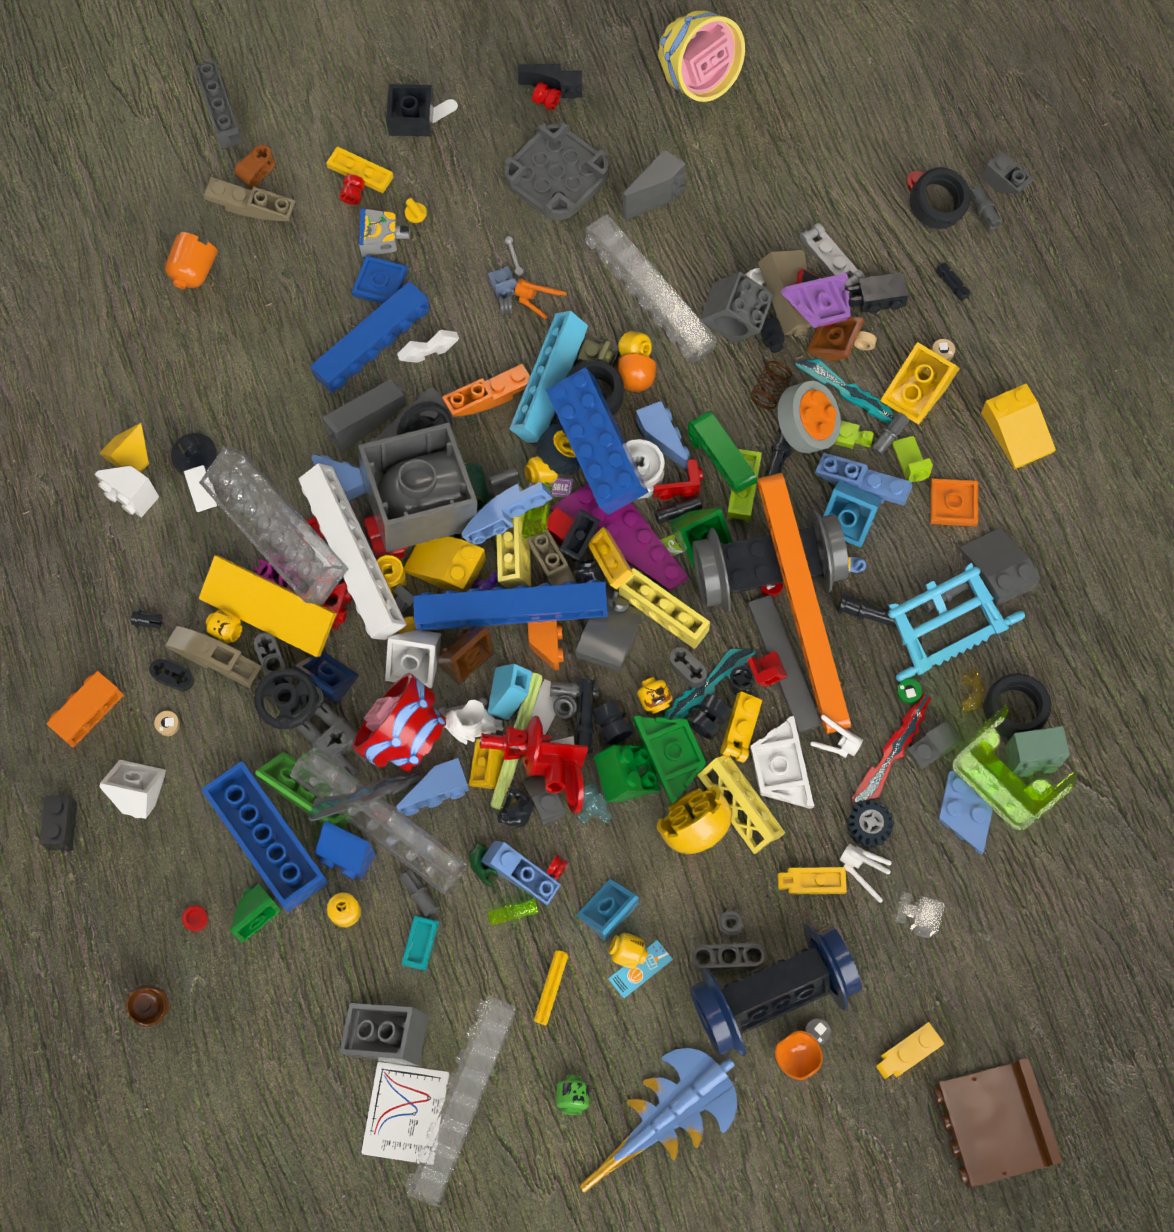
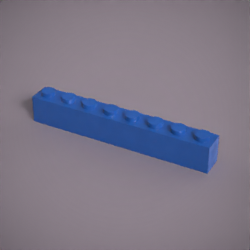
(510, 606)

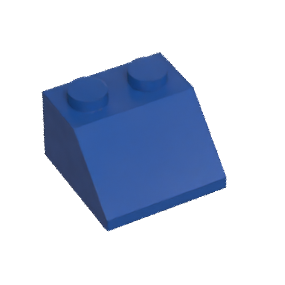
(344, 851)

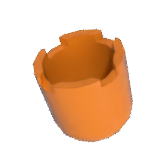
(189, 261)

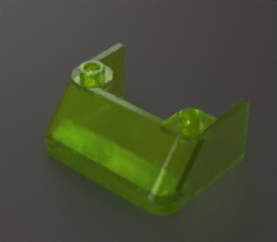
(999, 786)

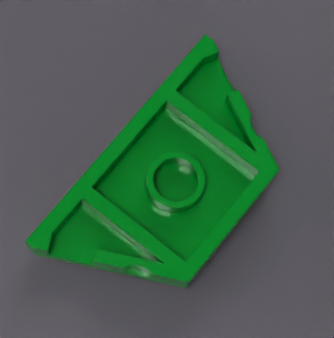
(672, 752)

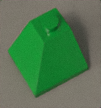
(696, 526)
(253, 912)

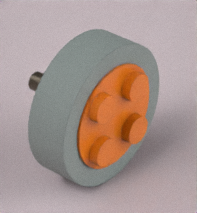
(809, 417)

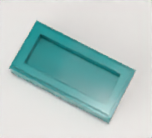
(420, 943)

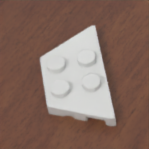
(781, 766)

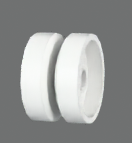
(649, 463)

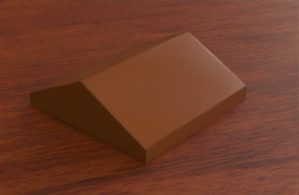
(836, 340)

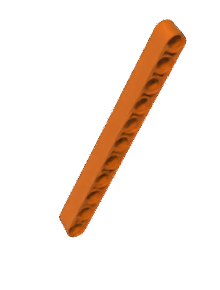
(803, 601)

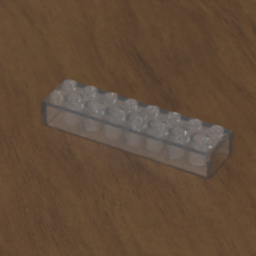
(273, 526)

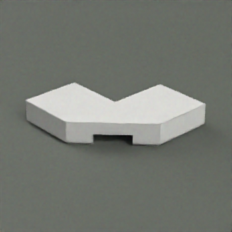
(439, 343)

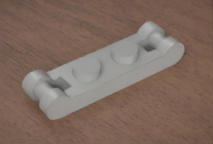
(830, 254)

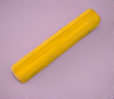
(551, 987)

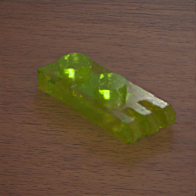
(536, 518)

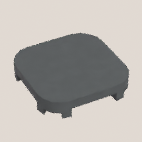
(556, 171)

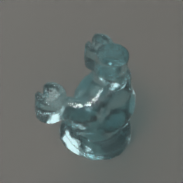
(594, 804)

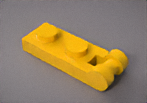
(741, 726)

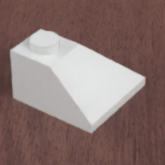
(413, 653)
(133, 787)

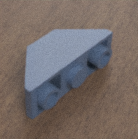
(347, 474)

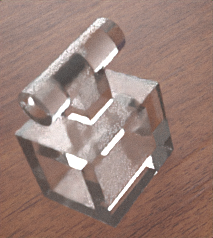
(925, 915)

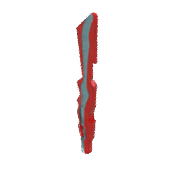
(894, 749)

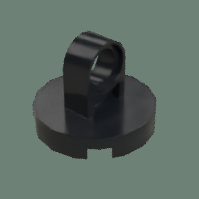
(193, 451)

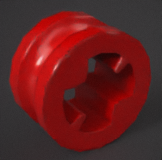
(557, 867)

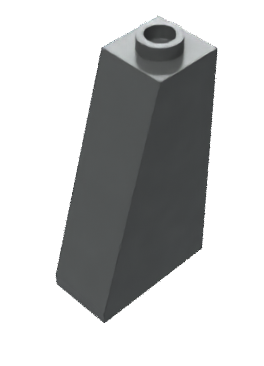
(363, 414)

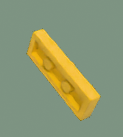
(349, 163)
(610, 558)

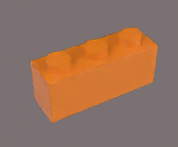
(84, 709)

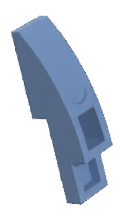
(857, 474)
(497, 514)

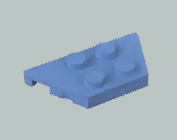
(965, 812)

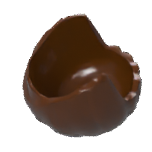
(147, 1005)

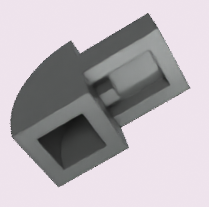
(936, 744)

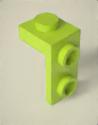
(911, 460)

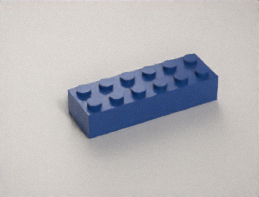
(597, 441)
(264, 836)

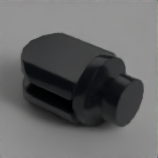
(772, 334)

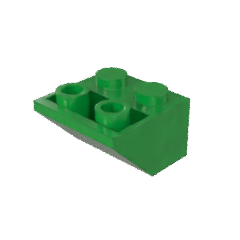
(626, 773)

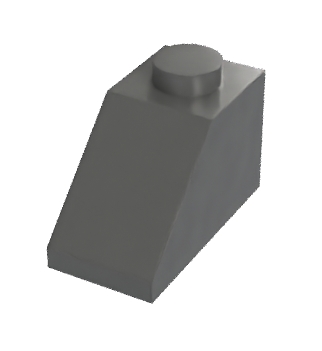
(546, 804)

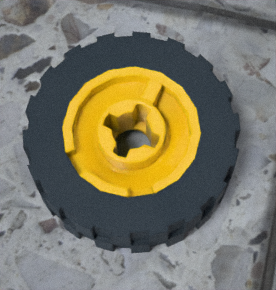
(557, 451)

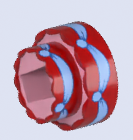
(400, 725)

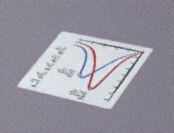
(402, 1110)

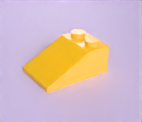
(919, 383)
(1018, 426)
(446, 563)

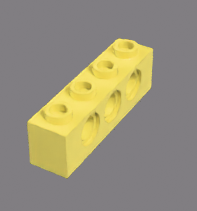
(513, 556)
(664, 609)

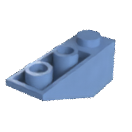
(657, 428)
(439, 784)
(520, 872)

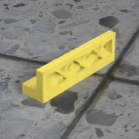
(748, 801)

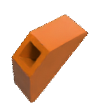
(544, 642)

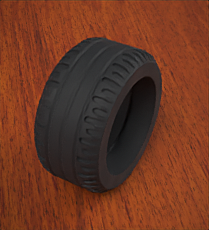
(954, 184)
(609, 374)
(1027, 685)

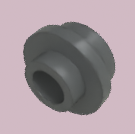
(560, 711)
(730, 915)

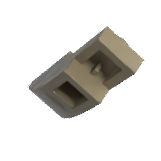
(250, 203)
(550, 559)
(213, 654)

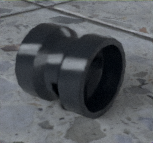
(741, 675)

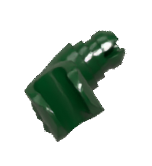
(475, 858)

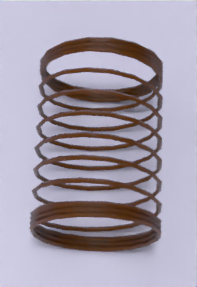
(770, 397)

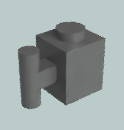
(502, 481)

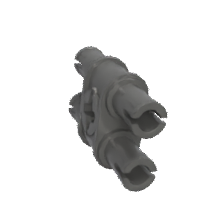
(338, 729)

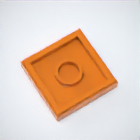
(954, 502)

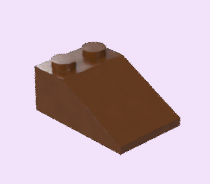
(466, 654)

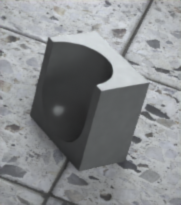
(417, 486)

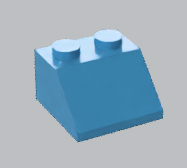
(854, 511)

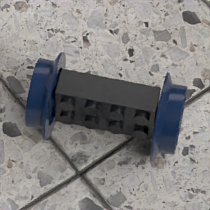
(776, 990)

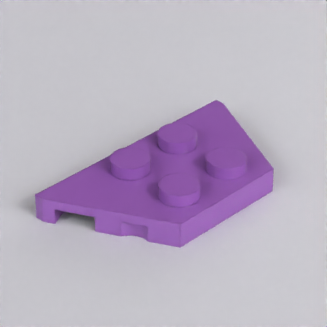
(820, 300)

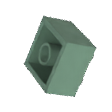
(1037, 751)

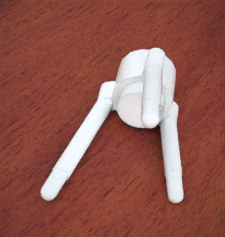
(849, 742)
(854, 857)

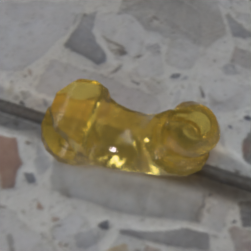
(974, 699)

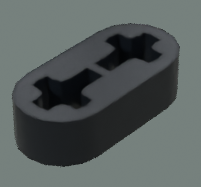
(172, 669)

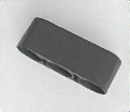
(738, 950)

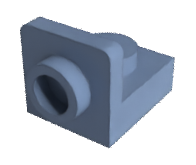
(502, 282)

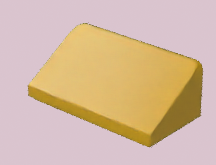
(485, 767)

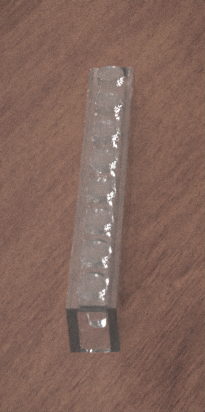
(650, 289)
(382, 822)
(462, 1101)

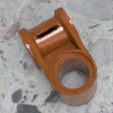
(255, 167)

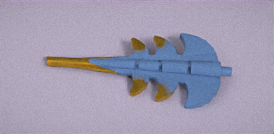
(700, 1088)

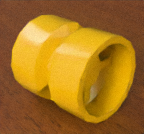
(392, 571)

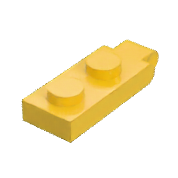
(813, 880)
(909, 1051)

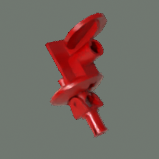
(556, 761)

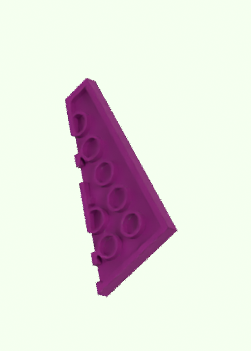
(632, 535)

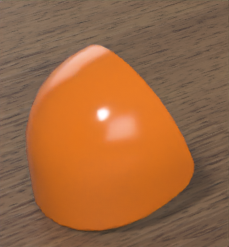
(637, 372)
(799, 1055)

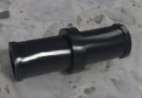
(677, 509)

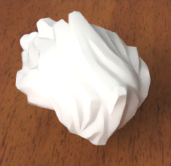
(471, 722)

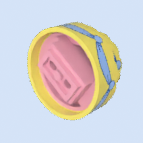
(702, 54)

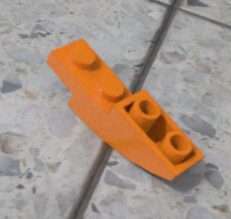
(487, 394)

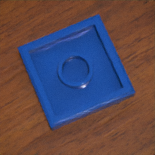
(379, 279)

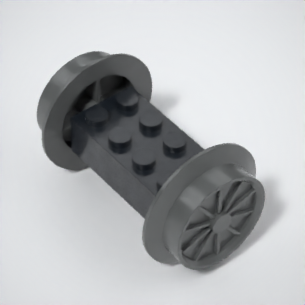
(755, 565)

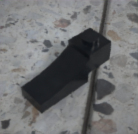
(567, 82)

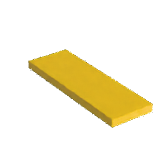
(267, 606)

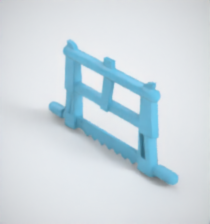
(910, 636)

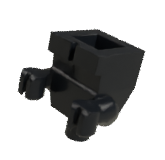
(515, 808)

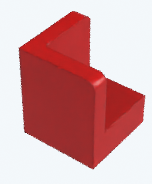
(767, 669)

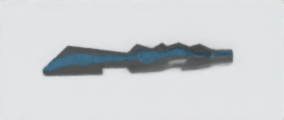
(363, 794)

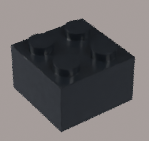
(410, 110)

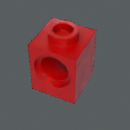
(559, 525)

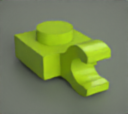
(850, 434)

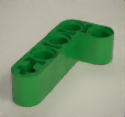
(708, 434)

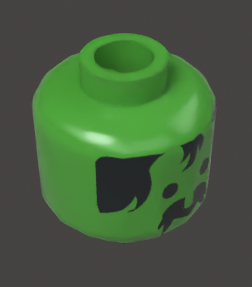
(572, 1095)

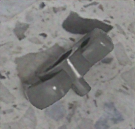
(616, 601)

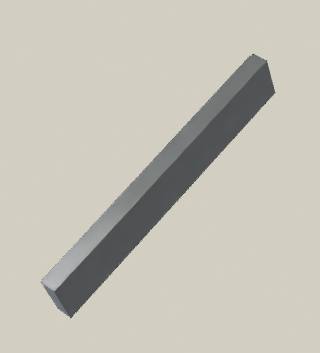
(793, 686)

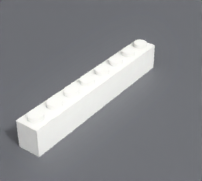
(349, 543)

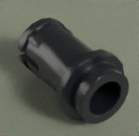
(145, 619)

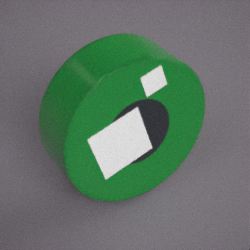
(909, 691)

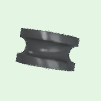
(505, 305)

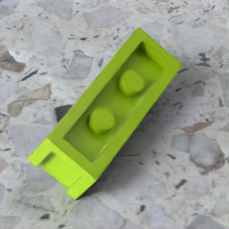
(741, 503)

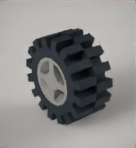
(873, 815)

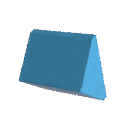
(608, 909)

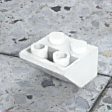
(128, 488)

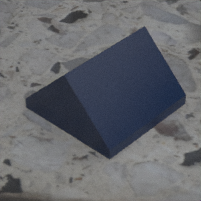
(328, 675)

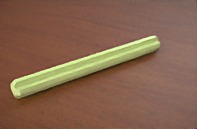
(523, 718)

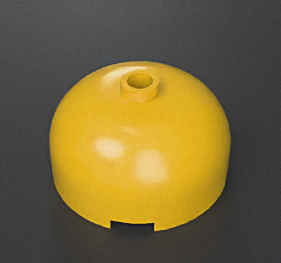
(704, 831)

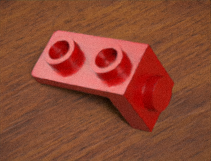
(683, 489)

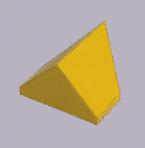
(127, 449)

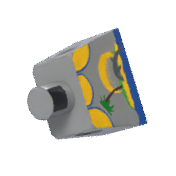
(380, 232)

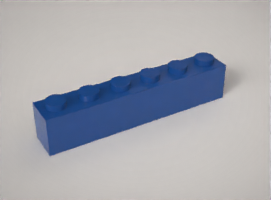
(370, 337)

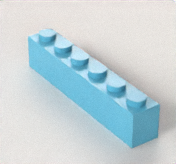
(551, 367)

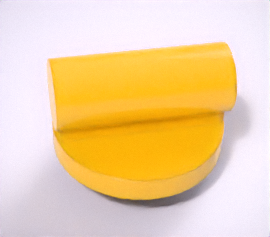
(415, 211)

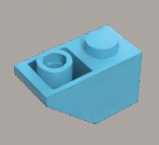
(508, 690)

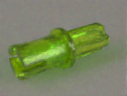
(512, 912)

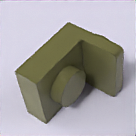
(595, 351)

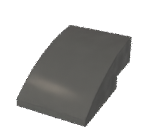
(610, 638)

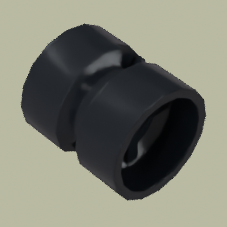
(711, 714)
(614, 725)

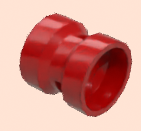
(546, 96)
(352, 189)

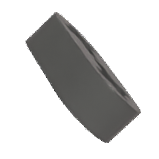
(684, 671)

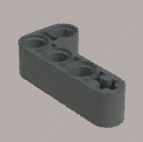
(277, 658)

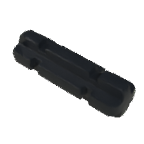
(953, 281)

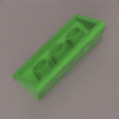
(277, 777)

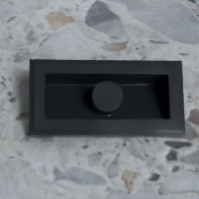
(579, 535)

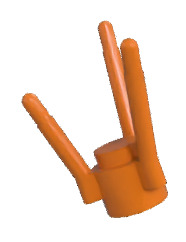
(528, 290)

